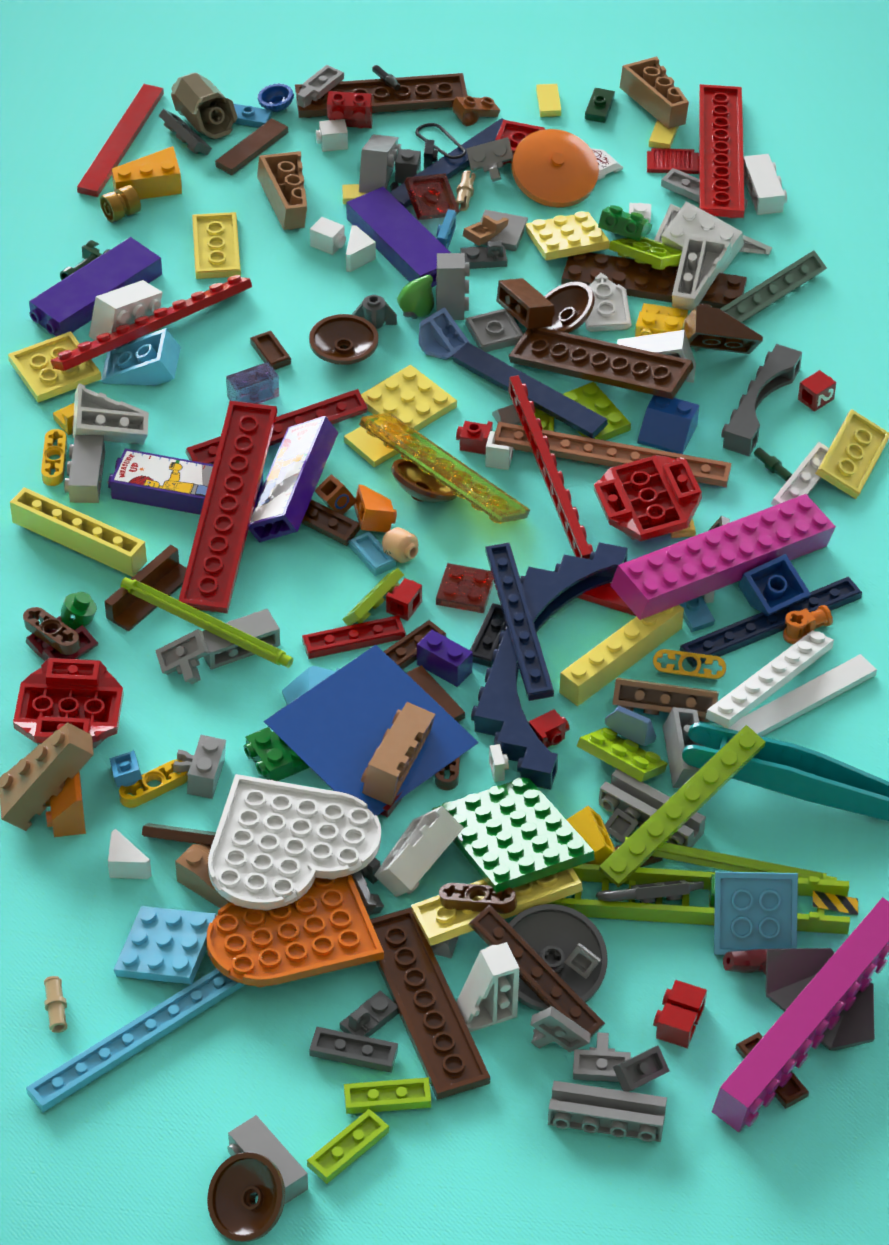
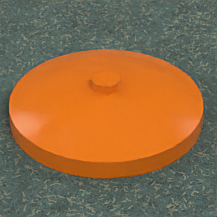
(555, 168)

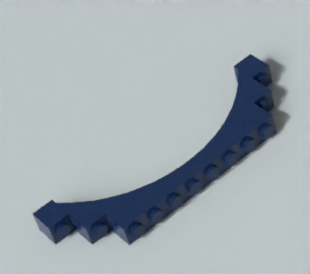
(499, 705)

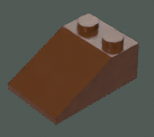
(717, 330)

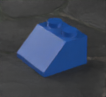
(668, 424)
(773, 586)

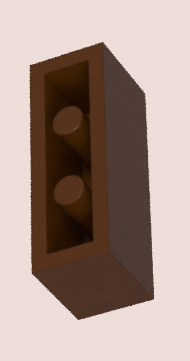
(525, 303)

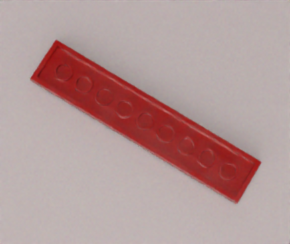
(721, 151)
(228, 506)

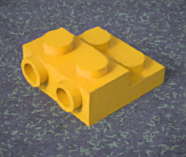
(659, 319)

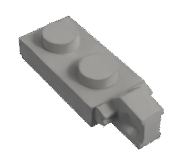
(319, 85)

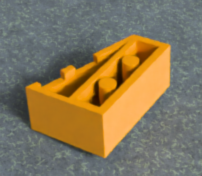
(151, 175)

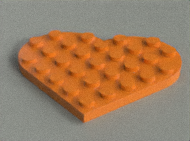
(297, 941)

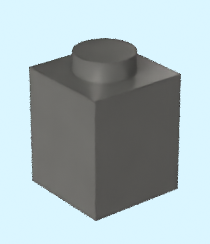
(407, 164)

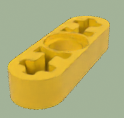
(58, 464)
(707, 672)
(148, 793)

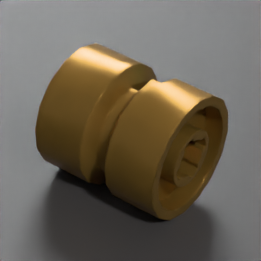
(121, 203)

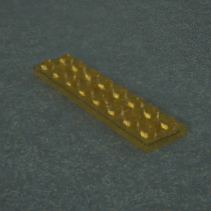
(444, 467)

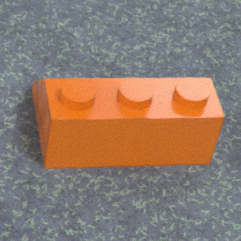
(67, 809)

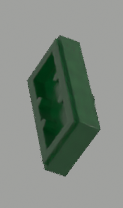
(599, 105)

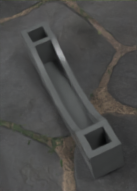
(778, 371)

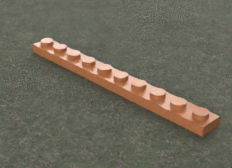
(608, 452)

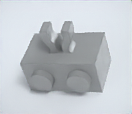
(203, 766)

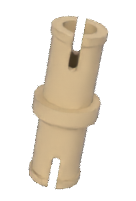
(465, 190)
(55, 1004)

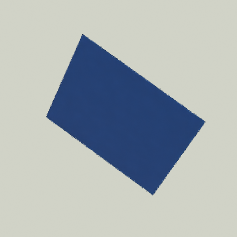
(345, 720)

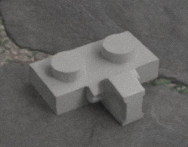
(490, 156)
(184, 656)
(555, 1027)
(598, 1062)

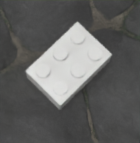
(696, 222)

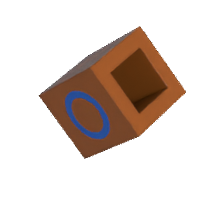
(335, 495)

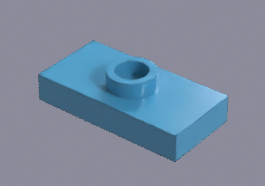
(251, 115)
(447, 229)
(697, 614)

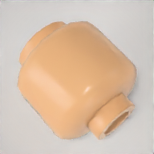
(400, 544)

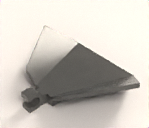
(793, 969)

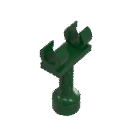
(89, 253)

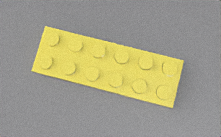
(444, 924)

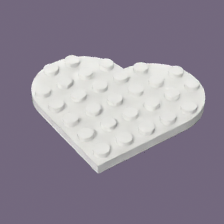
(283, 837)

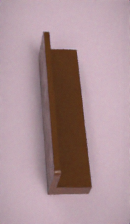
(162, 574)

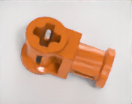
(802, 622)

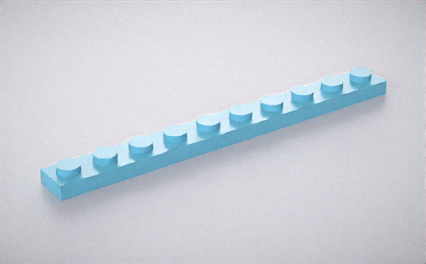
(131, 1039)

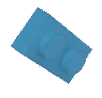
(125, 769)

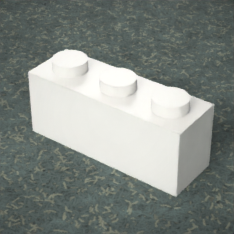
(764, 184)

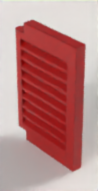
(663, 160)

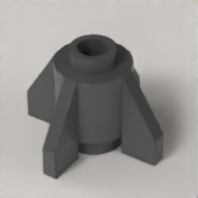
(376, 311)

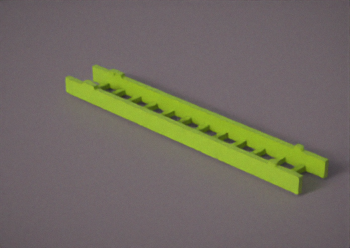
(688, 914)

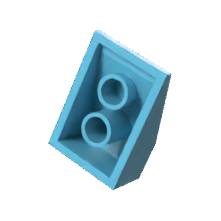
(143, 361)

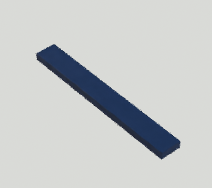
(451, 166)
(543, 397)
(519, 622)
(762, 626)

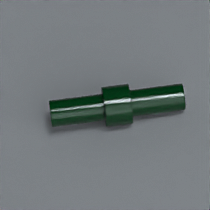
(772, 464)

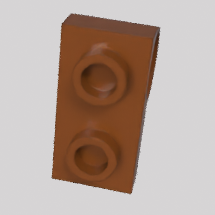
(469, 109)

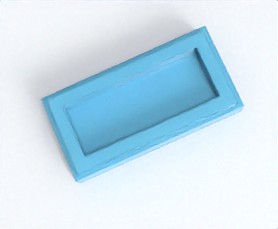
(371, 553)

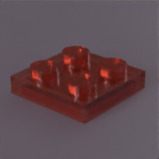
(431, 196)
(465, 588)

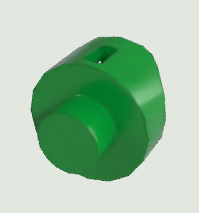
(81, 607)

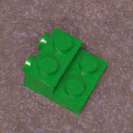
(625, 224)
(272, 755)

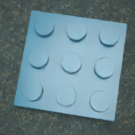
(755, 911)
(165, 945)

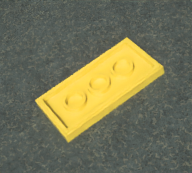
(216, 245)
(853, 454)

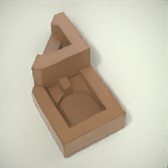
(485, 231)

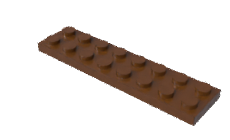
(414, 94)
(646, 282)
(601, 362)
(428, 1007)

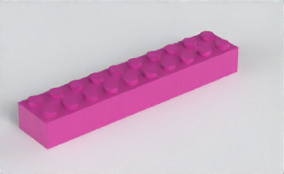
(720, 556)
(805, 1021)

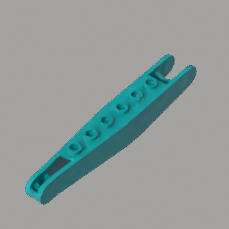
(796, 772)

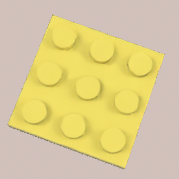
(567, 235)
(38, 375)
(410, 398)

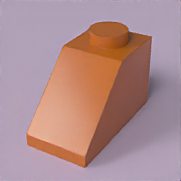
(374, 510)

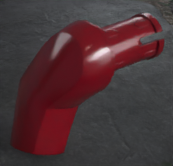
(745, 961)

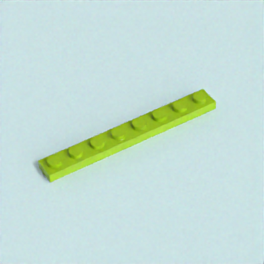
(682, 806)

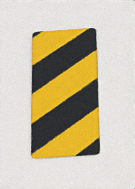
(835, 902)

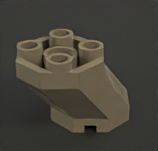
(203, 105)

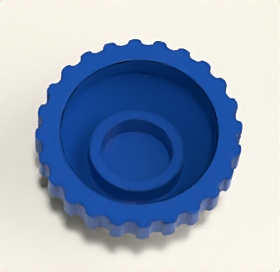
(275, 97)

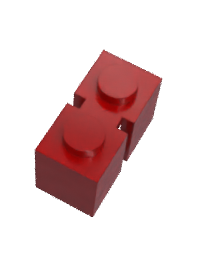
(681, 1011)

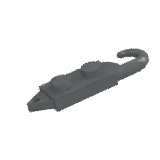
(649, 892)

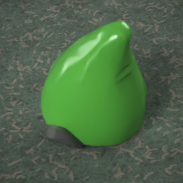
(417, 297)

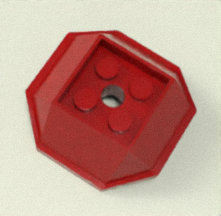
(649, 496)
(71, 693)

